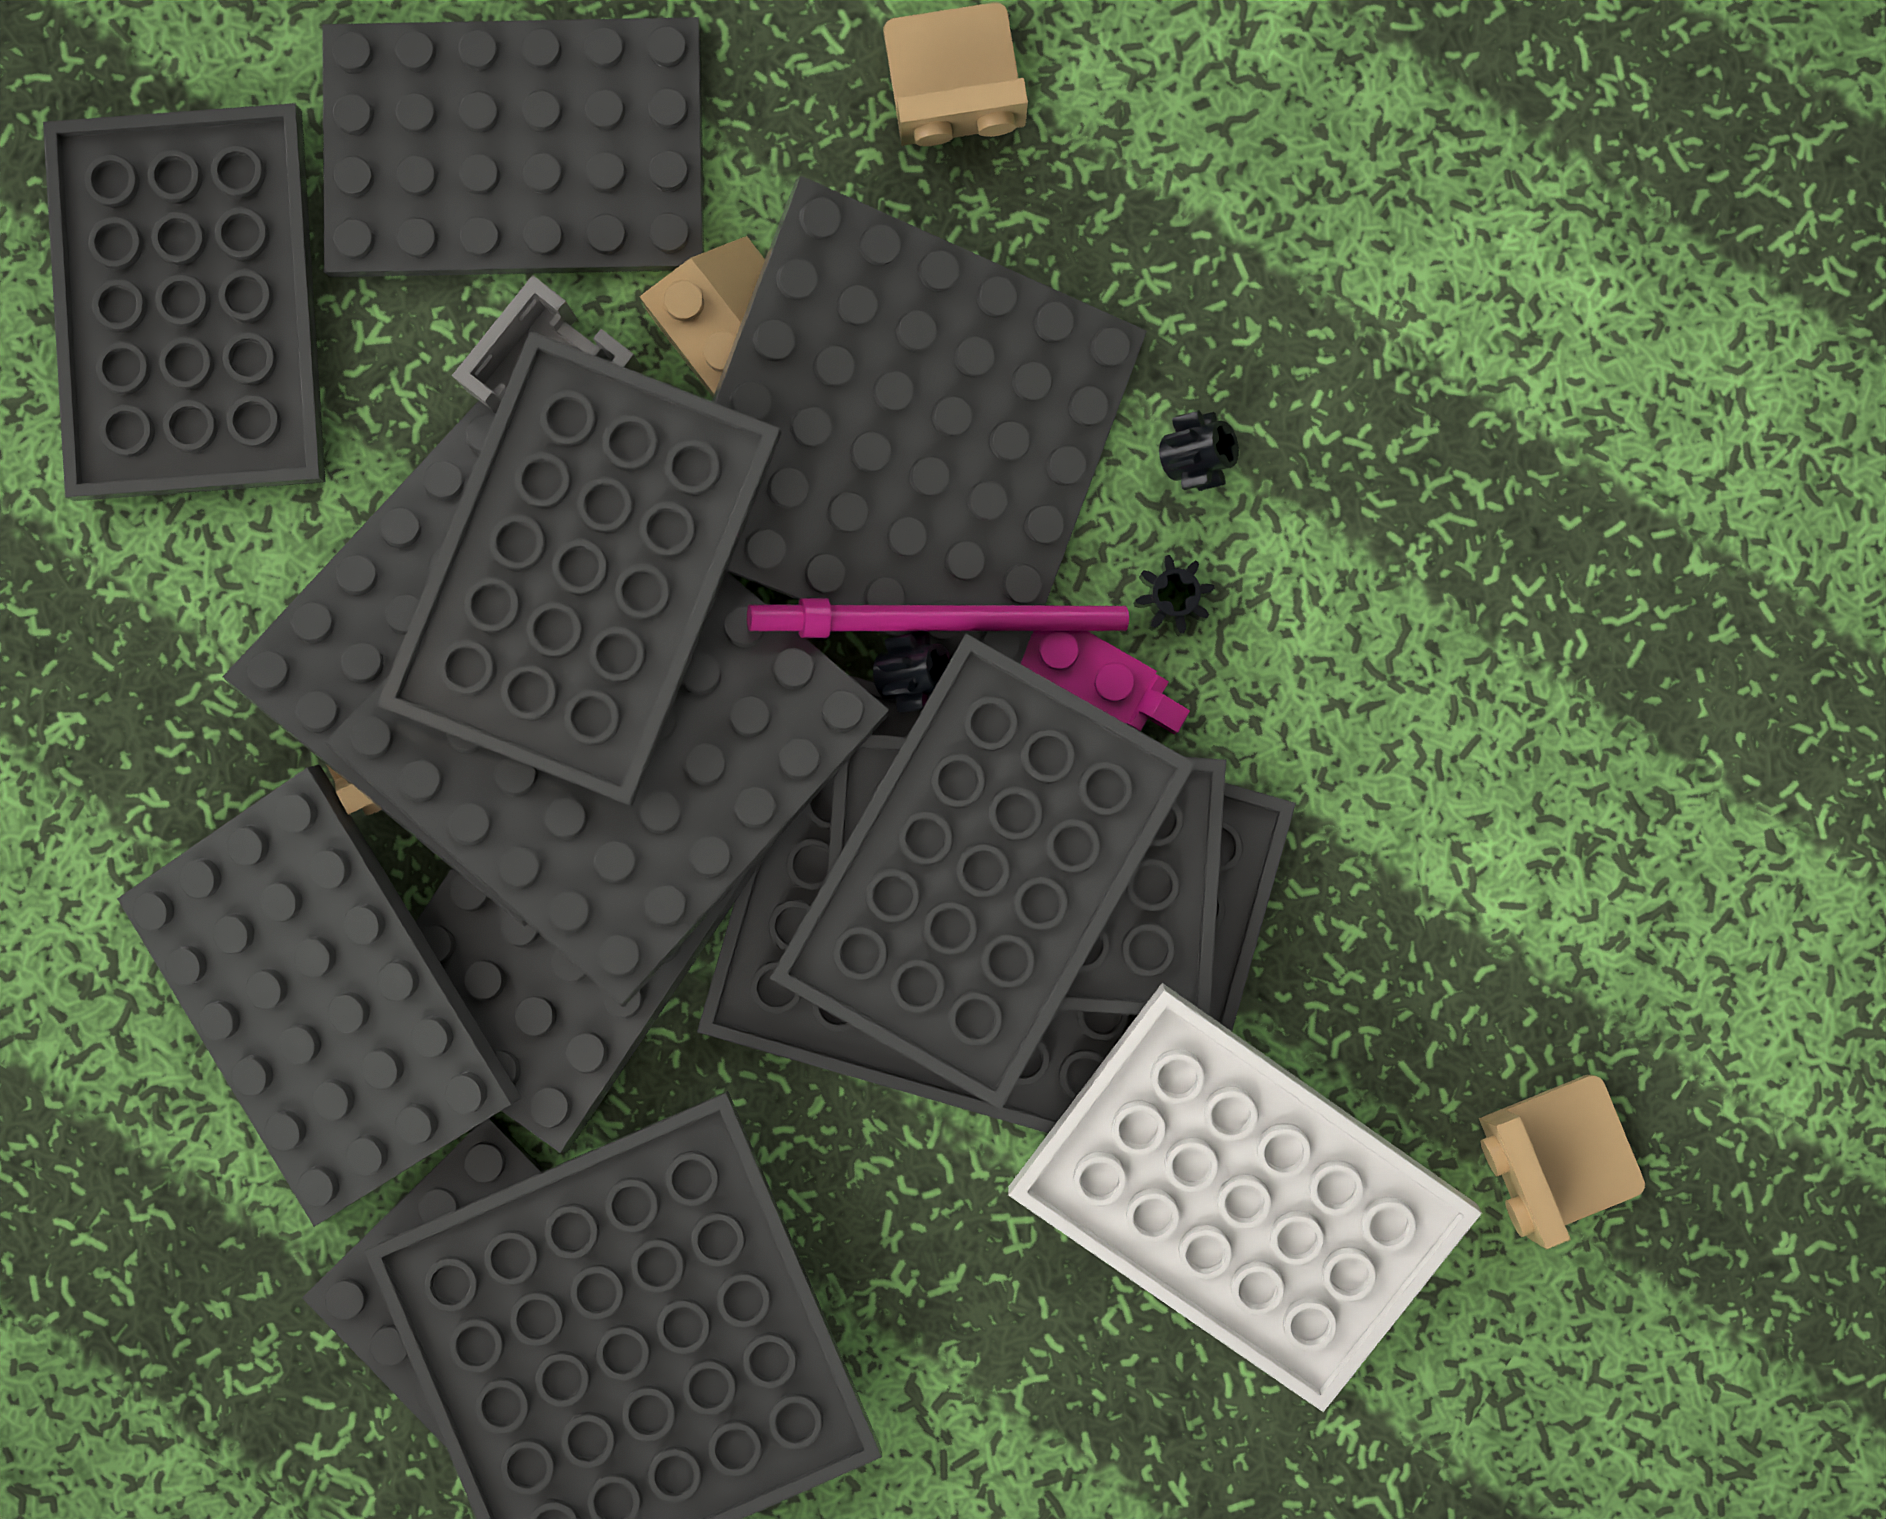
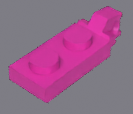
(1104, 678)

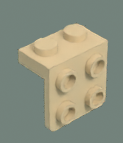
(954, 74)
(1561, 1158)

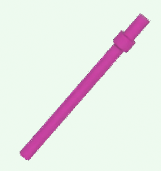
(817, 618)

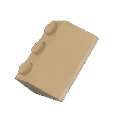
(704, 305)

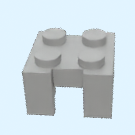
(535, 309)

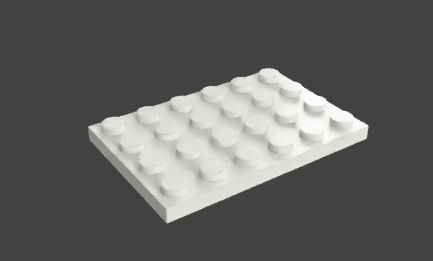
(1243, 1198)

